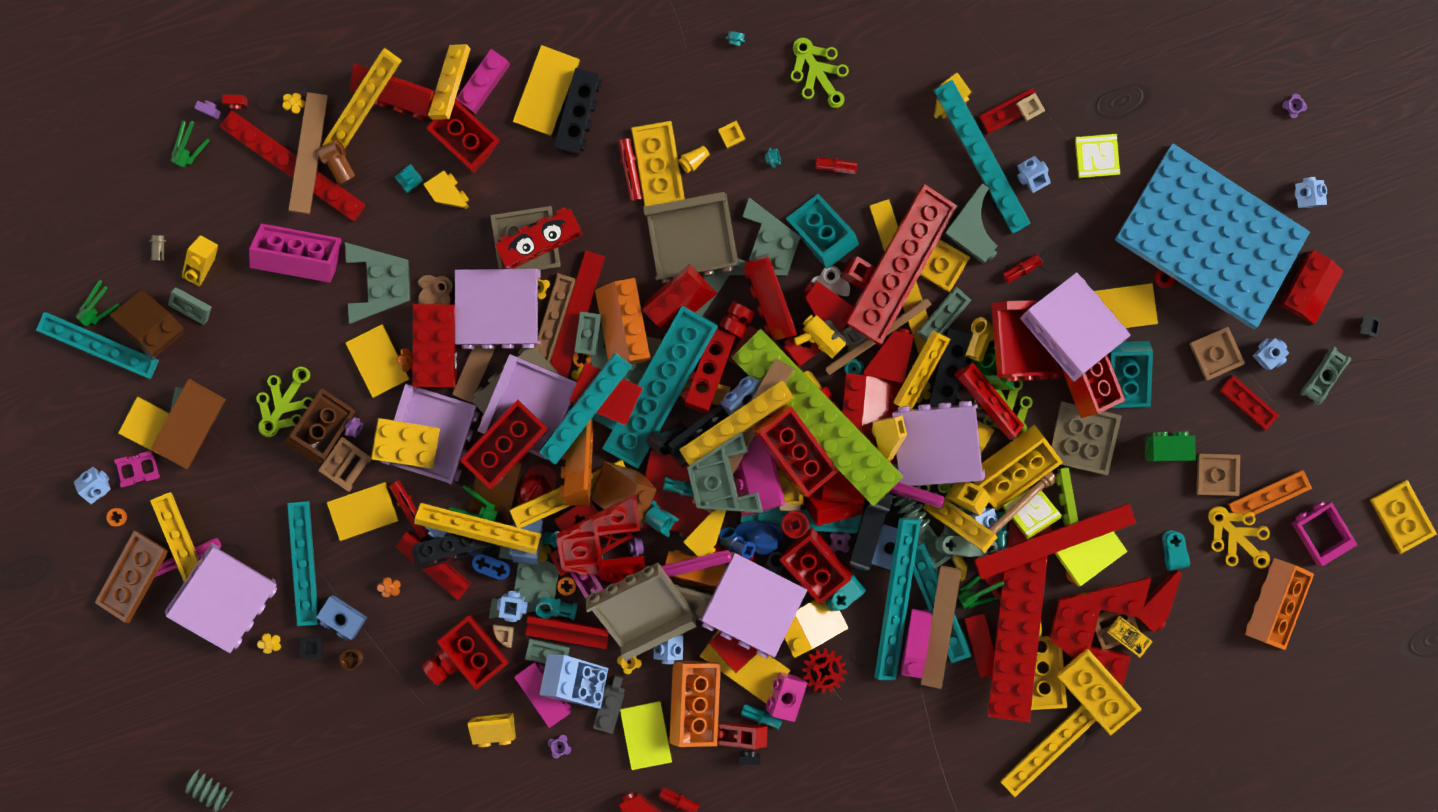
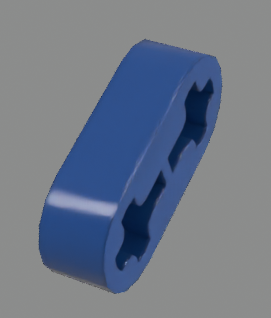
(493, 562)

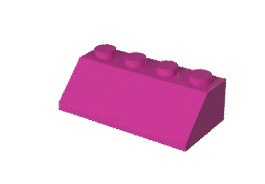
(294, 253)
(759, 474)

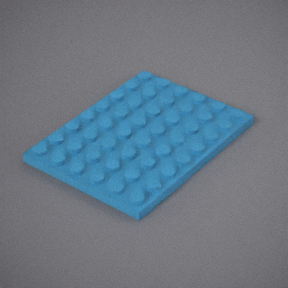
(1212, 236)

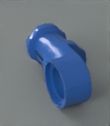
(736, 543)

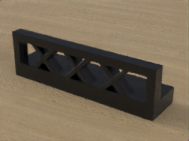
(694, 431)

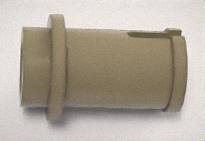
(157, 248)

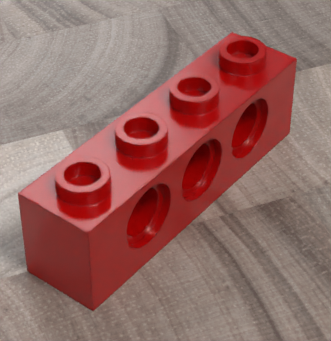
(702, 401)

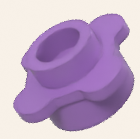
(1300, 105)
(353, 427)
(834, 542)
(635, 546)
(557, 752)

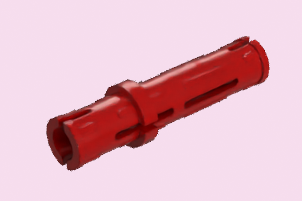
(628, 161)
(398, 487)

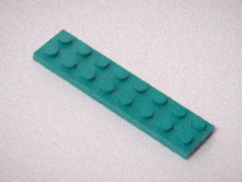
(661, 385)

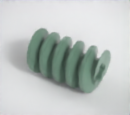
(910, 509)
(207, 791)

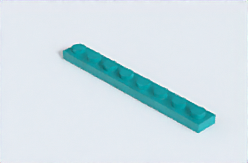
(981, 156)
(897, 598)

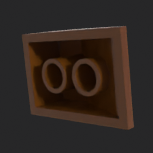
(148, 324)
(319, 427)
(501, 496)

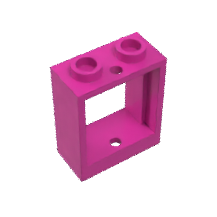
(1334, 551)

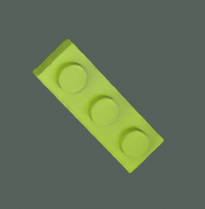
(1066, 497)

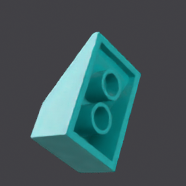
(823, 231)
(1133, 370)

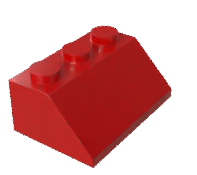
(464, 137)
(1311, 286)
(685, 290)
(816, 566)
(473, 651)

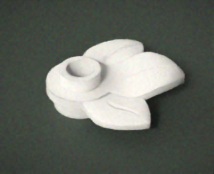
(837, 285)

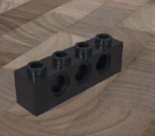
(580, 80)
(941, 379)
(448, 549)

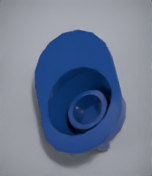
(763, 535)

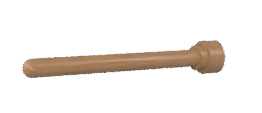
(1047, 481)

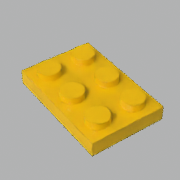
(405, 443)

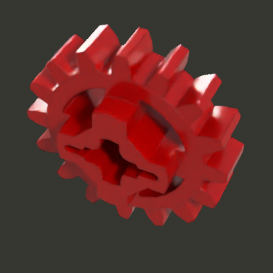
(836, 676)

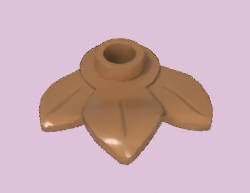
(431, 291)

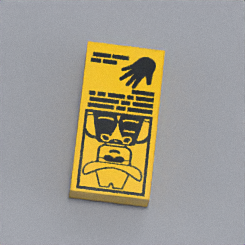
(1129, 636)

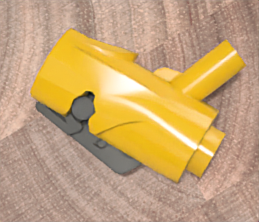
(823, 334)

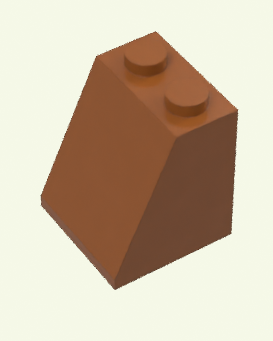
(619, 483)

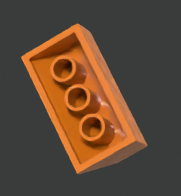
(623, 321)
(578, 469)
(1279, 603)
(694, 703)

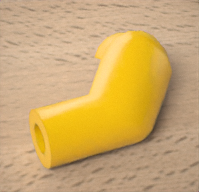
(960, 564)

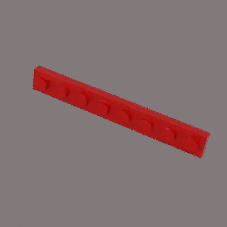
(286, 161)

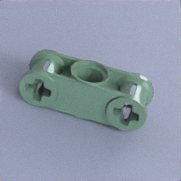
(1333, 364)
(960, 547)

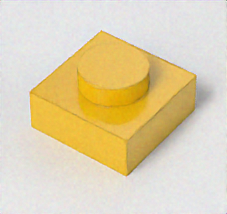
(731, 134)

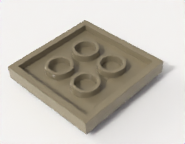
(510, 222)
(1085, 441)

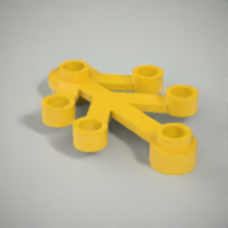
(1237, 534)

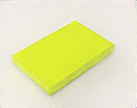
(1091, 557)
(646, 735)

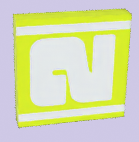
(1097, 156)
(1034, 515)

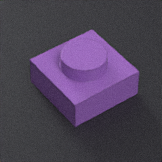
(208, 108)

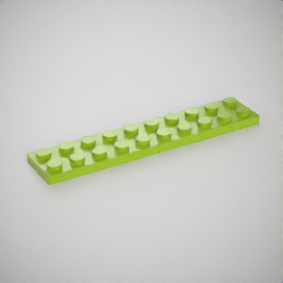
(834, 432)

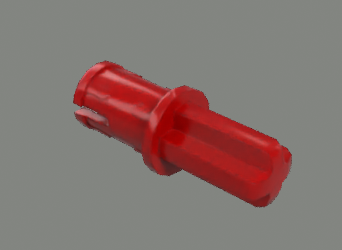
(836, 165)
(1022, 268)
(678, 800)

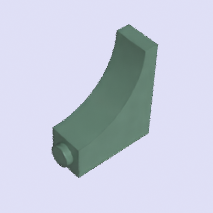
(968, 229)

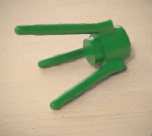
(180, 155)
(87, 311)
(485, 513)
(969, 597)

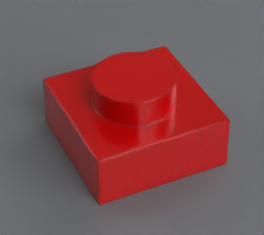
(235, 102)

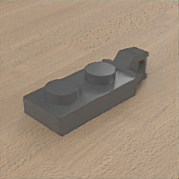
(610, 706)

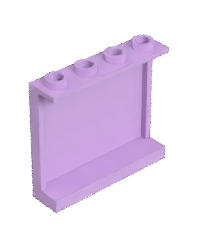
(496, 307)
(1075, 326)
(537, 388)
(455, 425)
(940, 444)
(220, 599)
(753, 606)

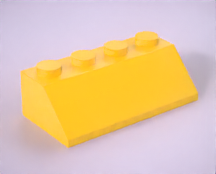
(1017, 467)

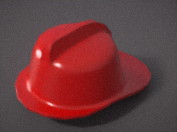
(536, 482)

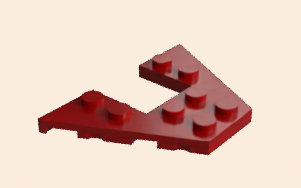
(581, 547)
(1078, 616)

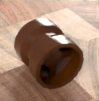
(347, 658)

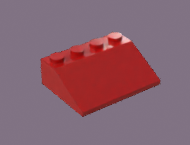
(867, 401)

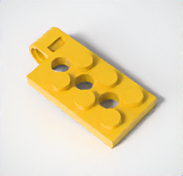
(1057, 695)

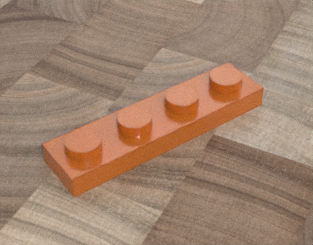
(1271, 494)

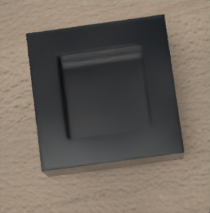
(1370, 325)
(311, 647)
(750, 758)

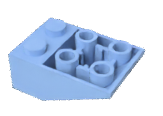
(573, 681)

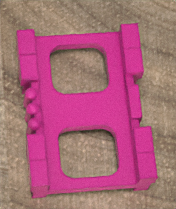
(136, 461)

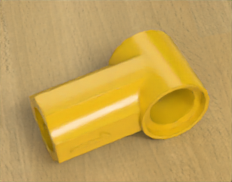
(982, 335)

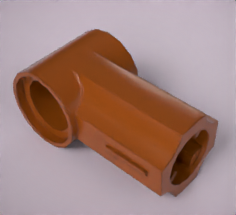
(334, 156)

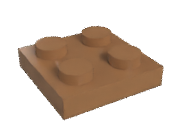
(1217, 353)
(1218, 474)

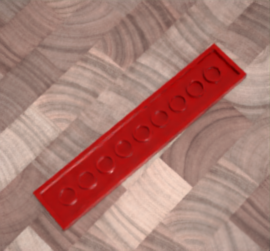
(1017, 636)

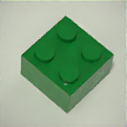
(1170, 448)

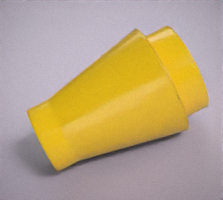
(692, 159)

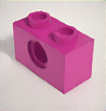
(789, 707)

